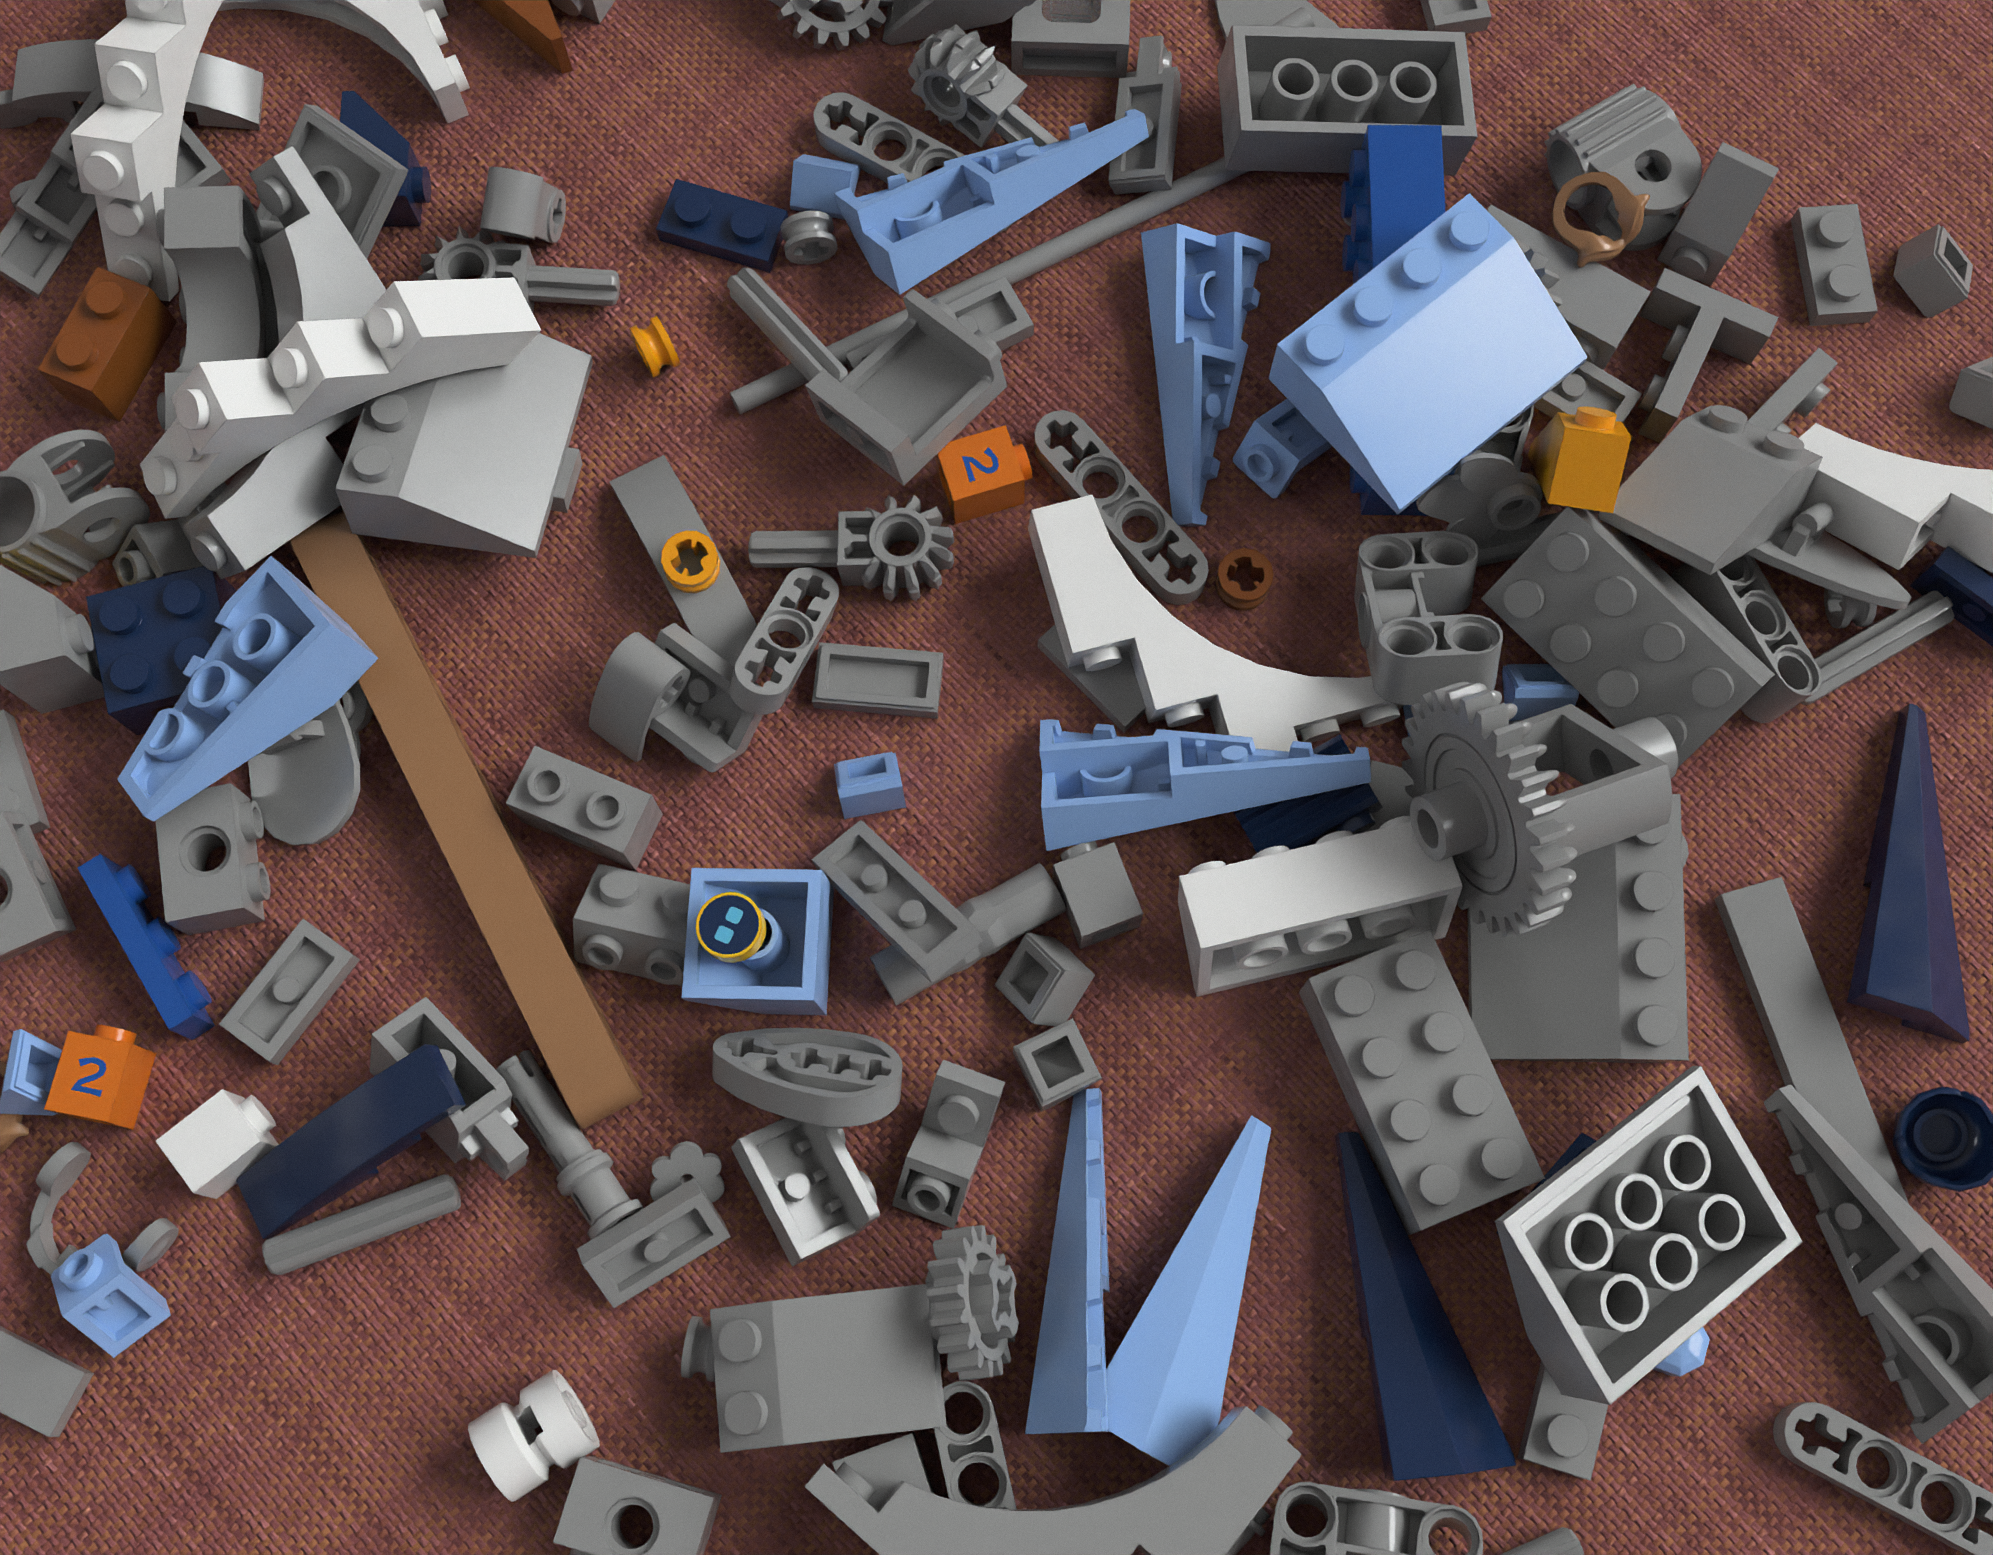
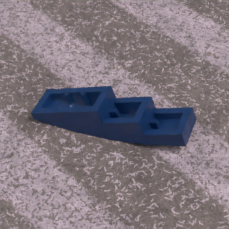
(350, 1140)

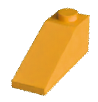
(1581, 459)

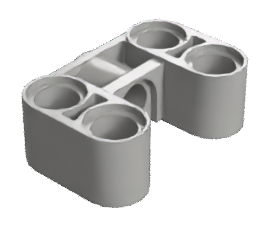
(1398, 601)
(1368, 1523)

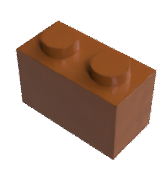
(107, 344)

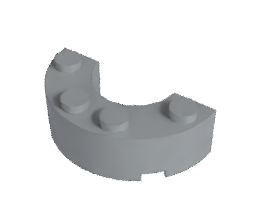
(224, 287)

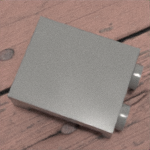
(912, 389)

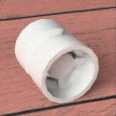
(514, 1452)

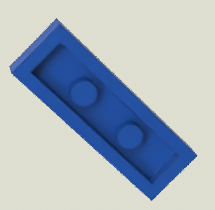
(149, 946)

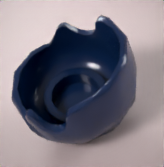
(1946, 1139)

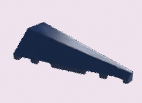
(1908, 934)
(1423, 1385)

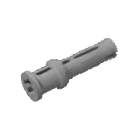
(582, 1170)

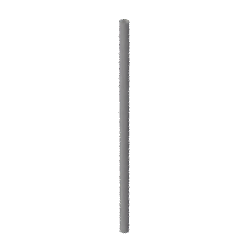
(1014, 269)

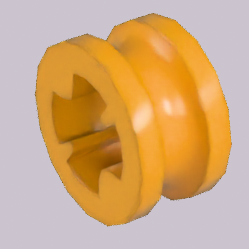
(654, 346)
(671, 560)

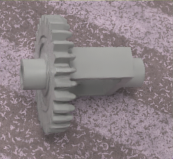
(1487, 803)

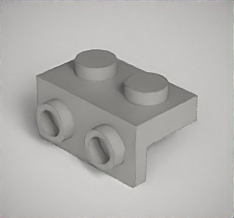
(704, 717)
(633, 924)
(807, 1185)

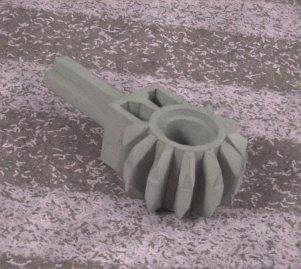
(972, 89)
(502, 260)
(862, 548)

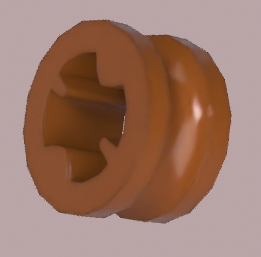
(1258, 568)

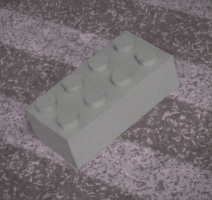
(1310, 92)
(1625, 631)
(1419, 1082)

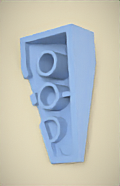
(262, 678)

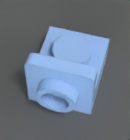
(1278, 448)
(107, 1297)

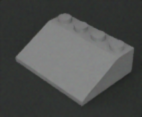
(467, 453)
(1601, 974)
(1642, 1241)

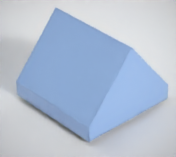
(817, 180)
(1536, 689)
(869, 785)
(28, 1075)

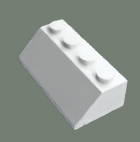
(1312, 905)

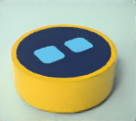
(731, 927)

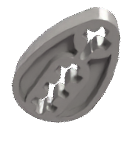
(810, 1074)

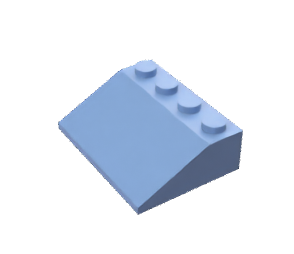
(1428, 354)

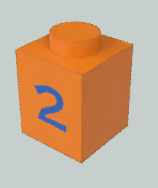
(983, 474)
(101, 1077)

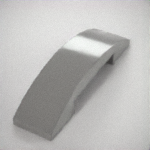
(65, 72)
(659, 510)

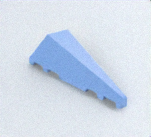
(946, 213)
(1197, 317)
(1126, 785)
(1177, 1353)
(1070, 1355)

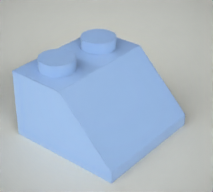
(794, 961)

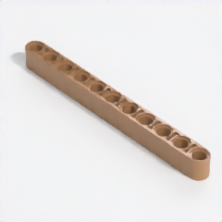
(471, 828)

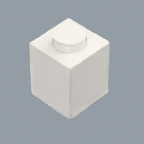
(219, 1142)

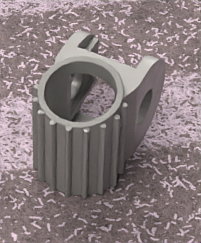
(1640, 144)
(48, 513)

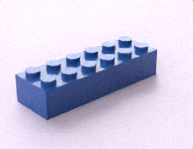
(1390, 199)

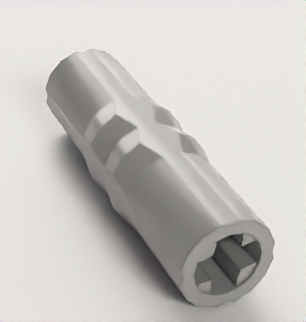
(999, 918)

